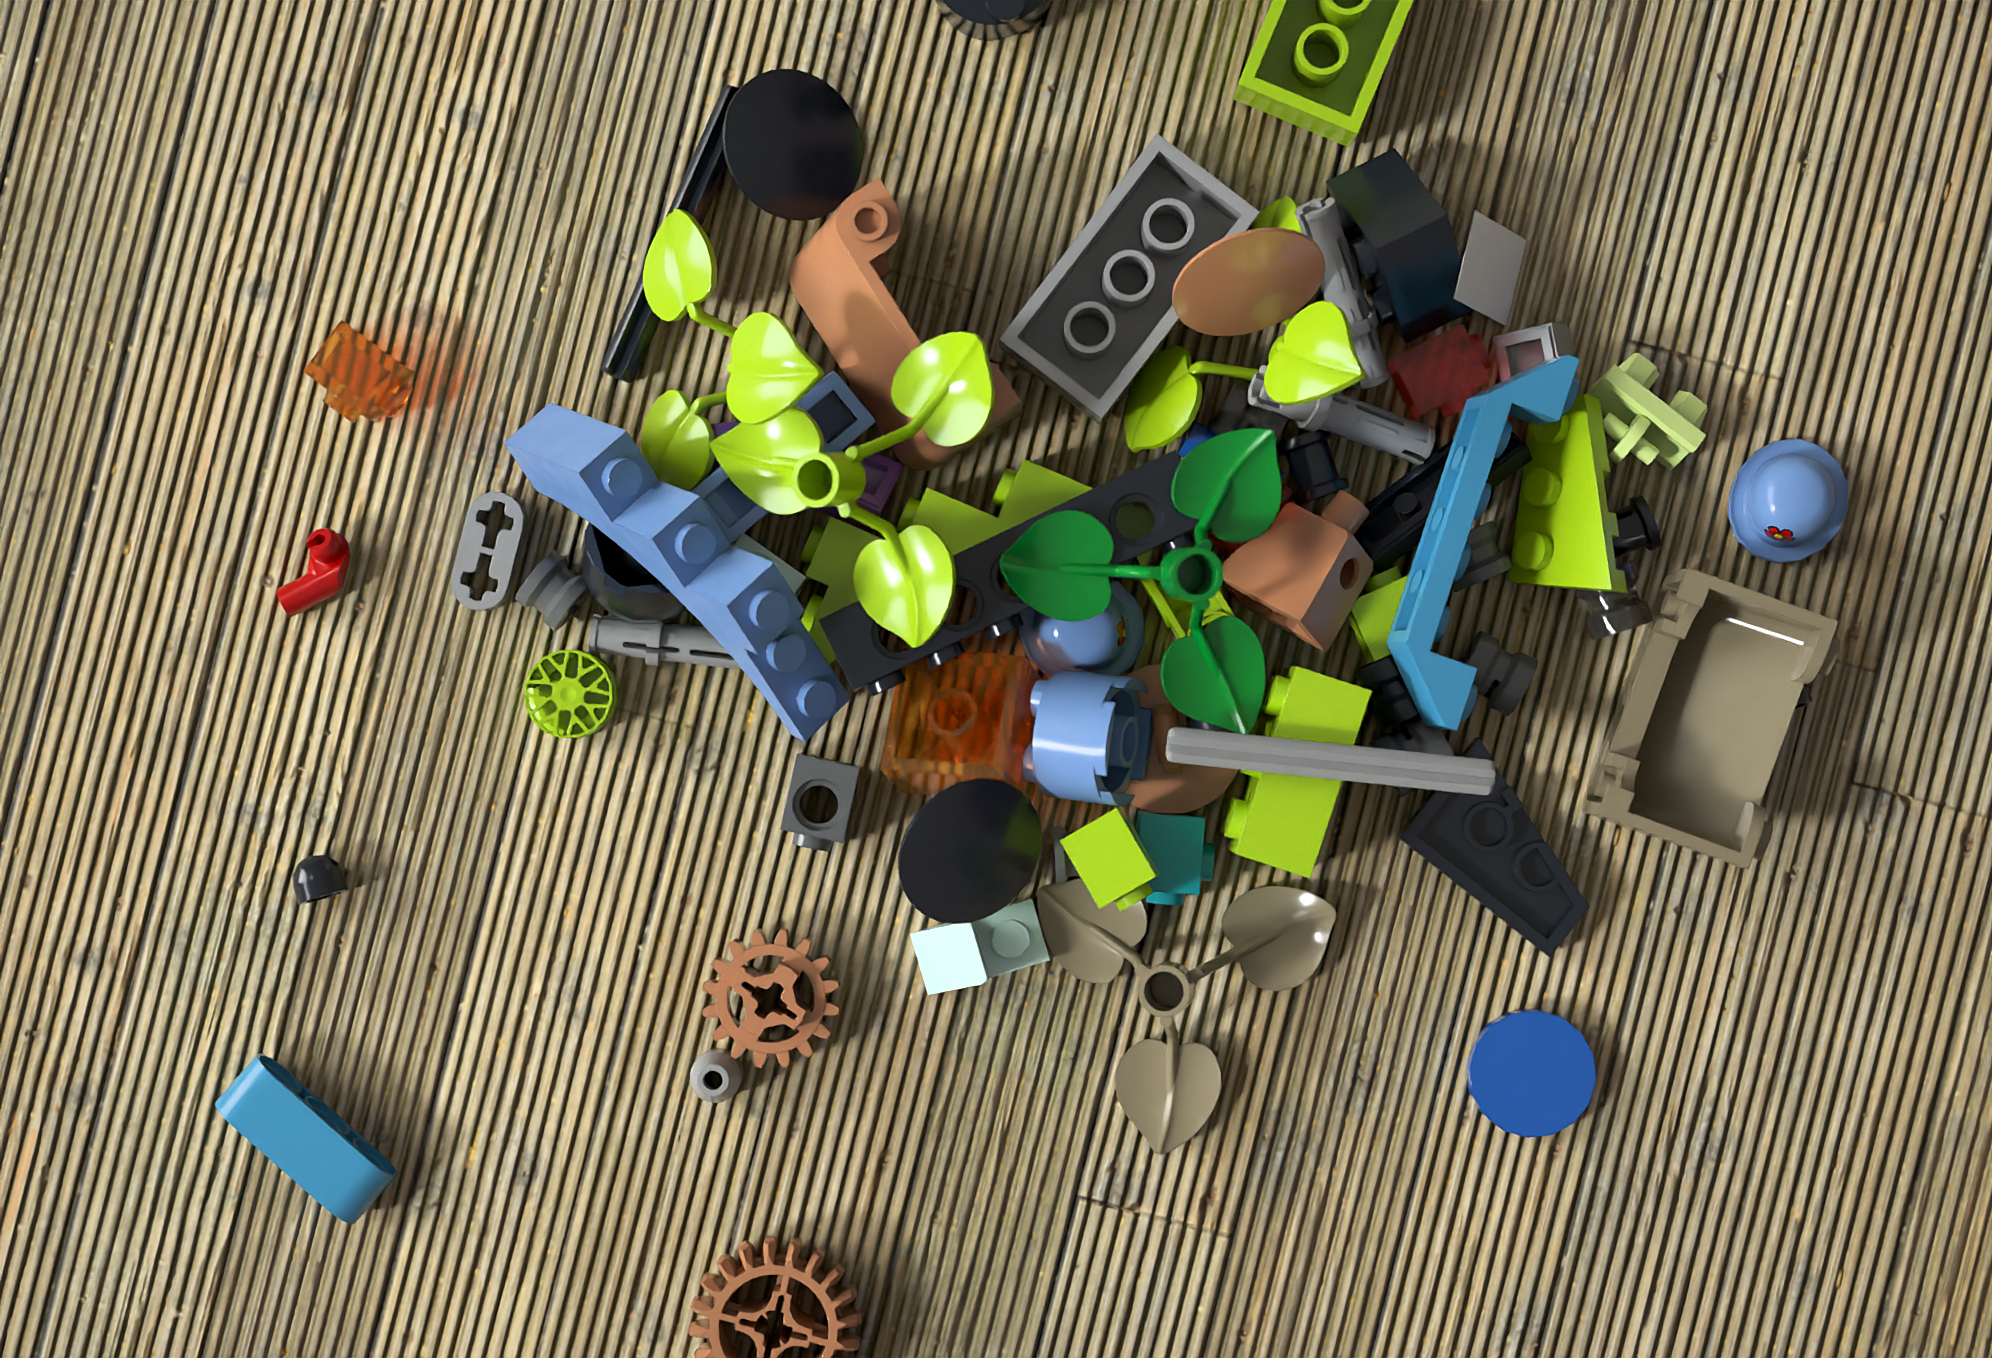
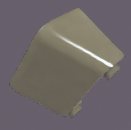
(1707, 715)

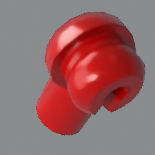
(324, 573)

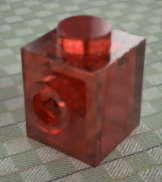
(1441, 372)

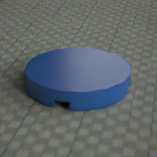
(1531, 1073)

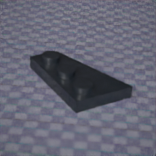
(1498, 858)

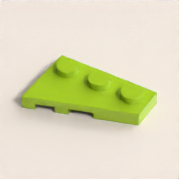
(1562, 506)

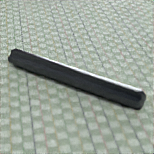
(694, 196)

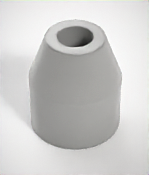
(720, 1061)

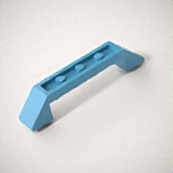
(1438, 684)

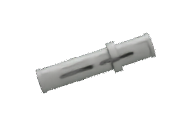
(1342, 287)
(1353, 421)
(657, 642)

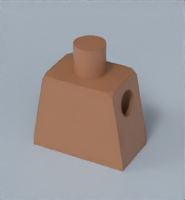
(1304, 570)

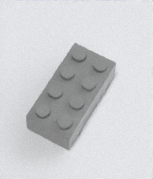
(1113, 287)

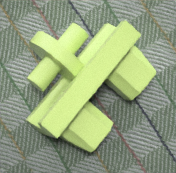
(1643, 421)

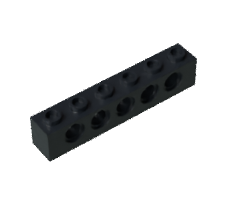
(858, 638)

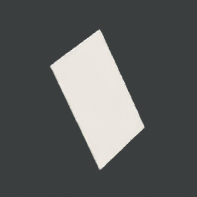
(1490, 268)

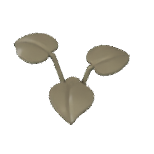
(1172, 1086)

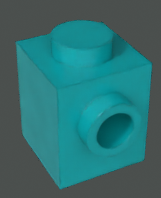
(1179, 854)

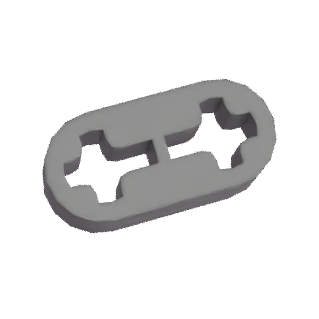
(504, 555)

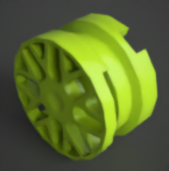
(571, 694)

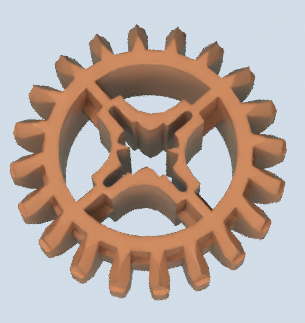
(747, 1315)

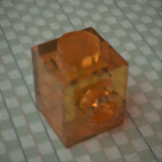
(360, 375)

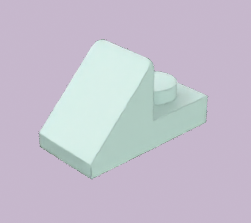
(975, 951)

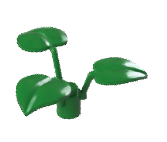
(1234, 491)

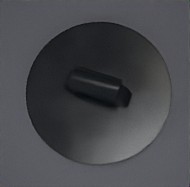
(792, 144)
(969, 851)

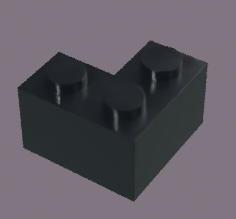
(1401, 244)

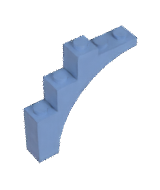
(675, 537)

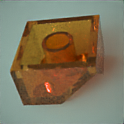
(960, 723)

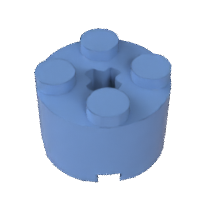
(1088, 737)

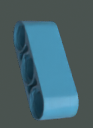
(306, 1138)

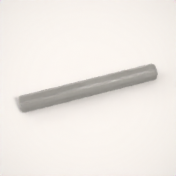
(1330, 761)

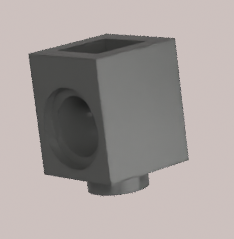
(841, 779)

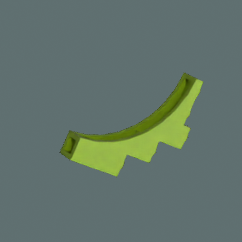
(1021, 495)

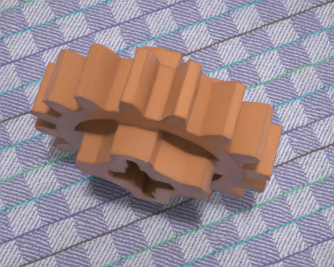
(796, 1015)

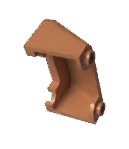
(861, 324)

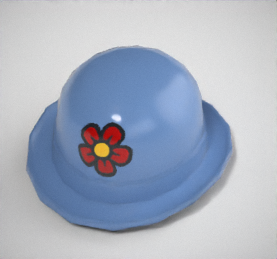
(1788, 501)
(1095, 645)

